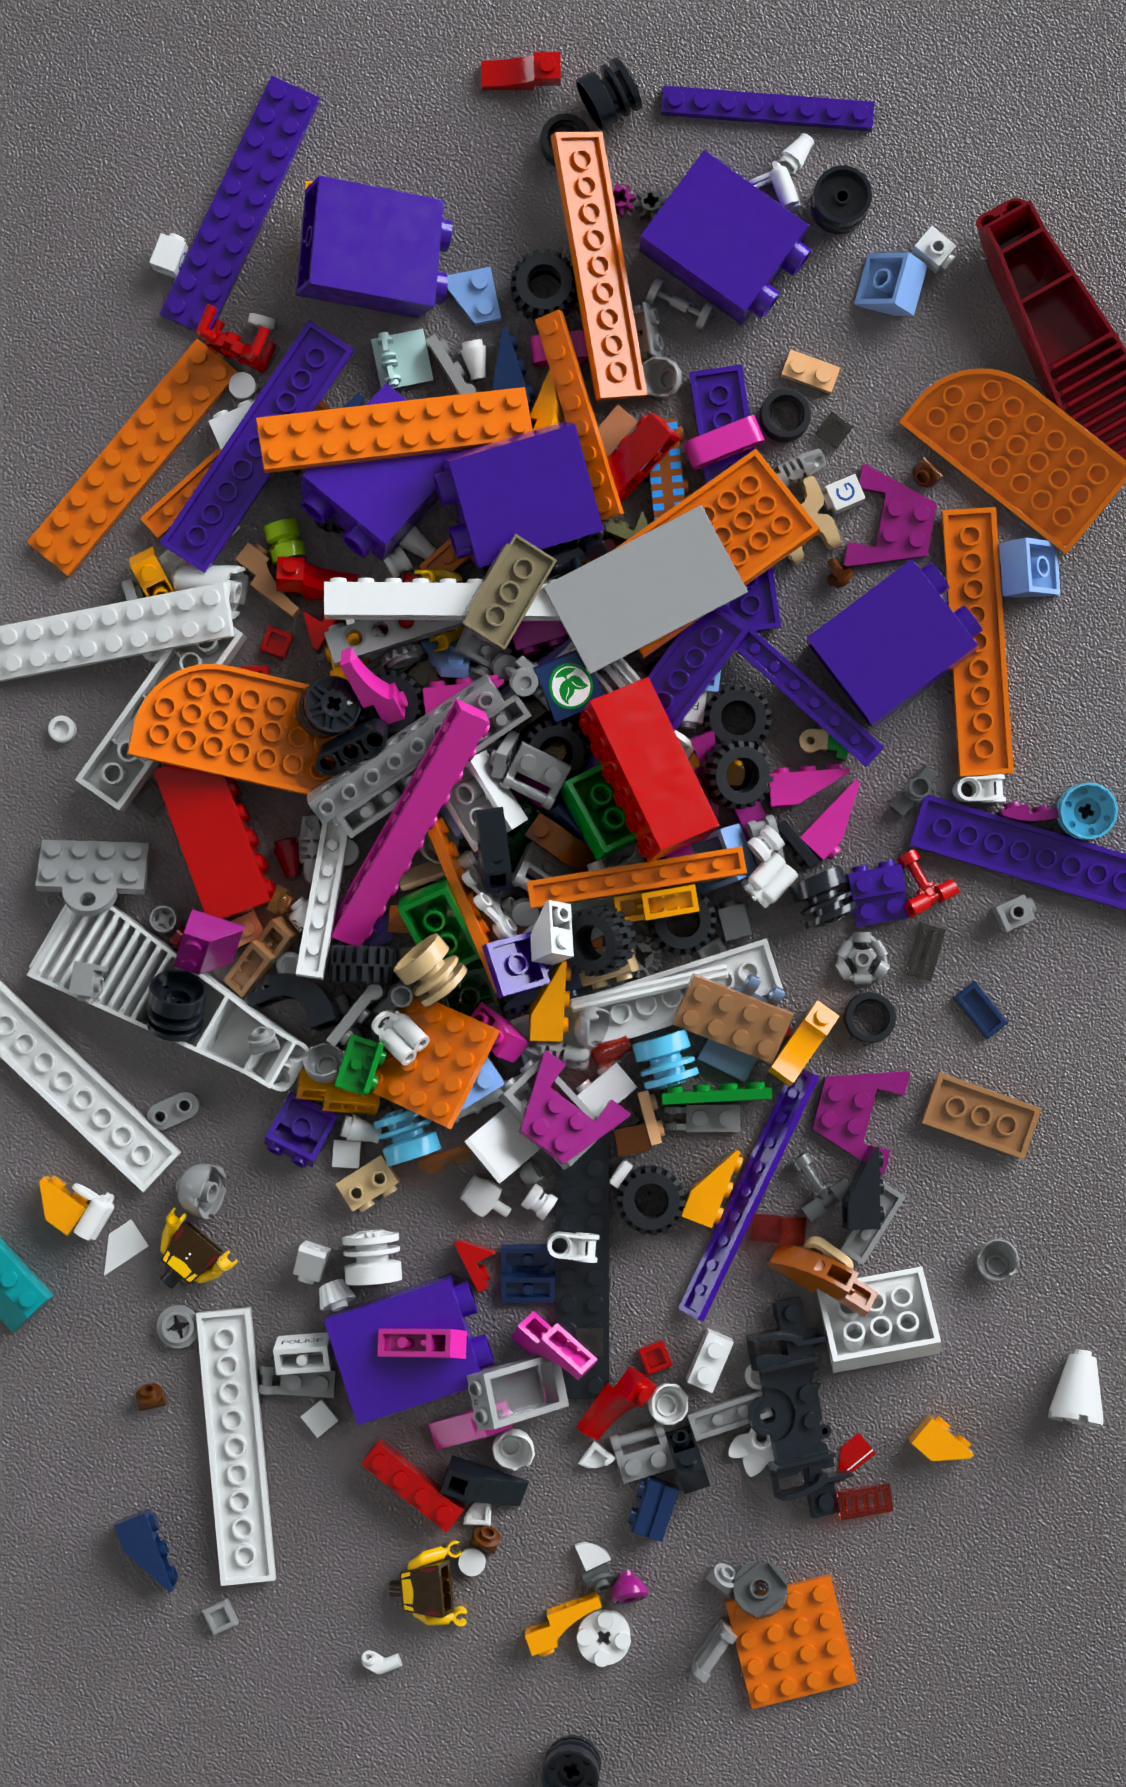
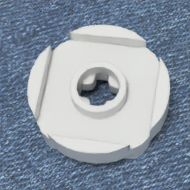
(619, 1640)

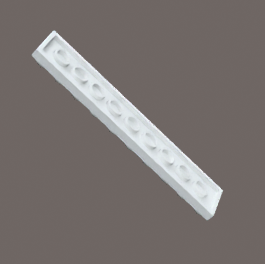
(115, 631)
(658, 1010)
(81, 1094)
(236, 1446)

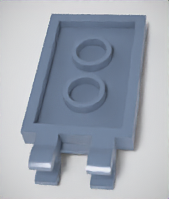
(729, 1059)

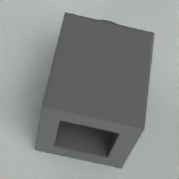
(733, 920)

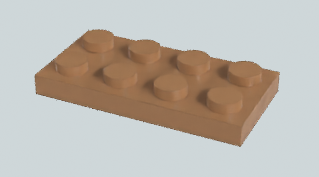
(732, 1018)
(981, 1115)

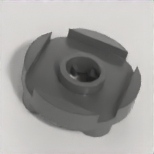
(775, 1595)

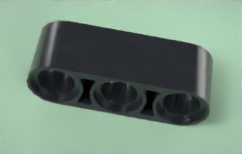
(346, 757)

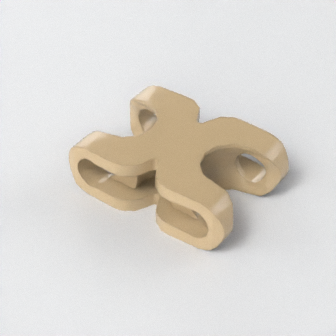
(813, 504)

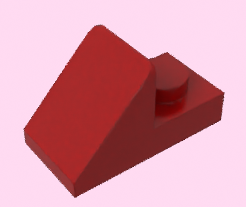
(317, 629)
(471, 1254)

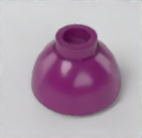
(628, 1588)

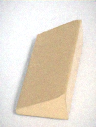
(421, 876)

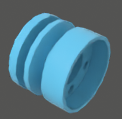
(1100, 804)
(665, 1059)
(407, 1136)

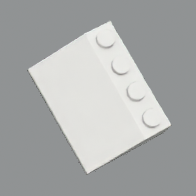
(894, 1330)

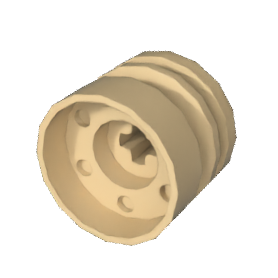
(434, 975)

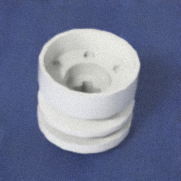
(372, 1258)

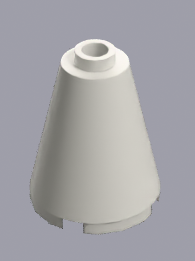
(237, 583)
(1078, 1392)

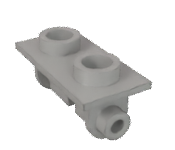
(646, 320)

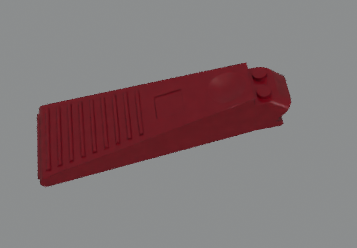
(1057, 321)

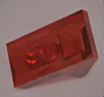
(778, 1229)

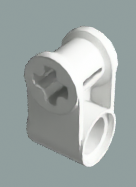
(984, 789)
(575, 1246)

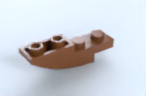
(821, 1272)

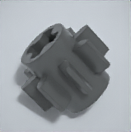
(645, 209)

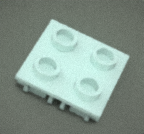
(402, 359)

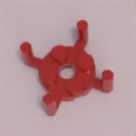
(230, 345)

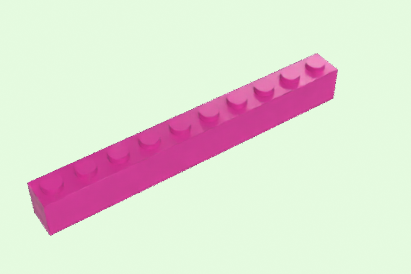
(409, 823)

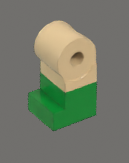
(819, 740)

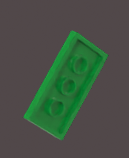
(727, 1092)

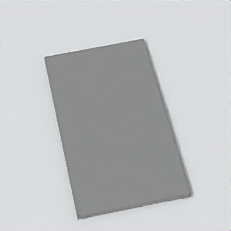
(645, 589)

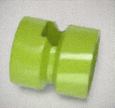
(284, 539)

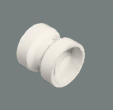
(765, 843)
(539, 1201)

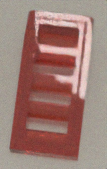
(842, 1494)

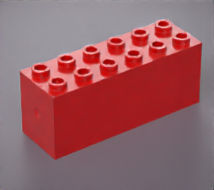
(647, 770)
(216, 841)

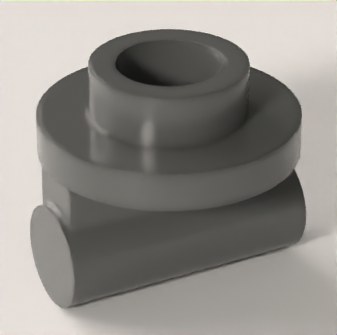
(598, 1578)

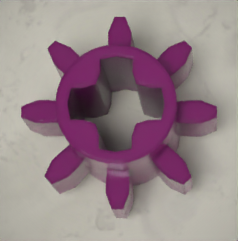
(622, 207)

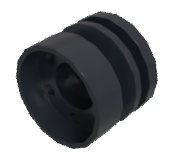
(612, 92)
(314, 714)
(823, 897)
(176, 1005)
(565, 1752)

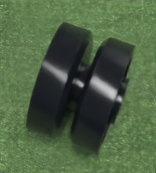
(855, 195)

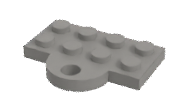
(92, 871)

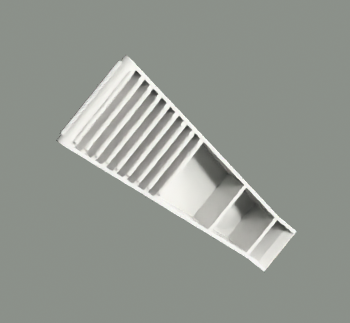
(132, 962)

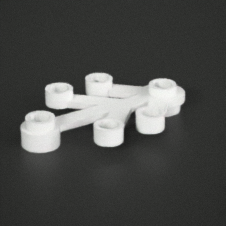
(504, 925)

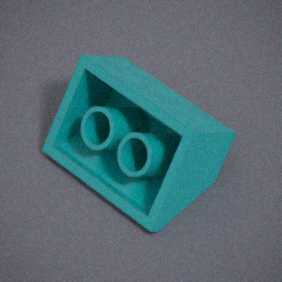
(20, 1290)

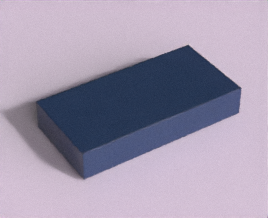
(980, 1009)

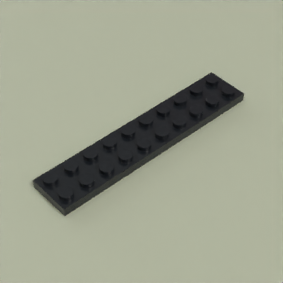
(584, 1286)

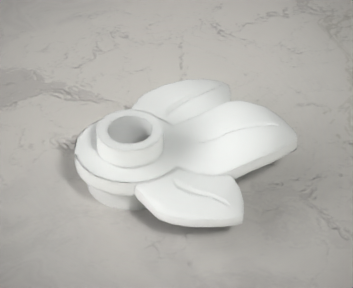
(754, 1452)

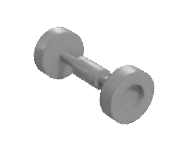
(655, 291)
(522, 680)

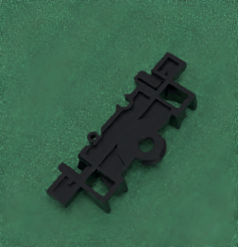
(797, 1410)

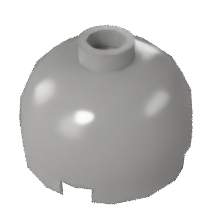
(201, 1190)

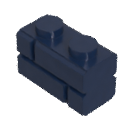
(654, 1508)

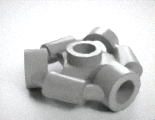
(862, 959)

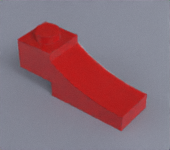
(522, 72)
(303, 577)
(612, 1402)

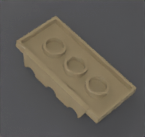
(508, 591)

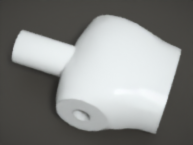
(482, 1196)

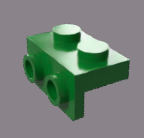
(360, 1065)

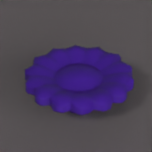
(380, 932)

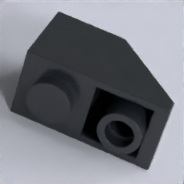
(687, 1459)

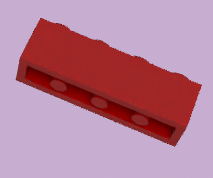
(640, 453)
(412, 1484)

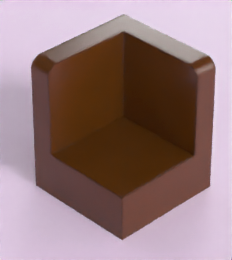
(632, 1139)

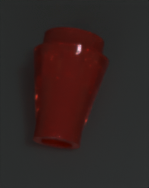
(610, 1051)

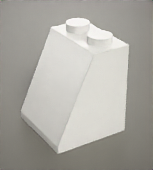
(501, 1145)

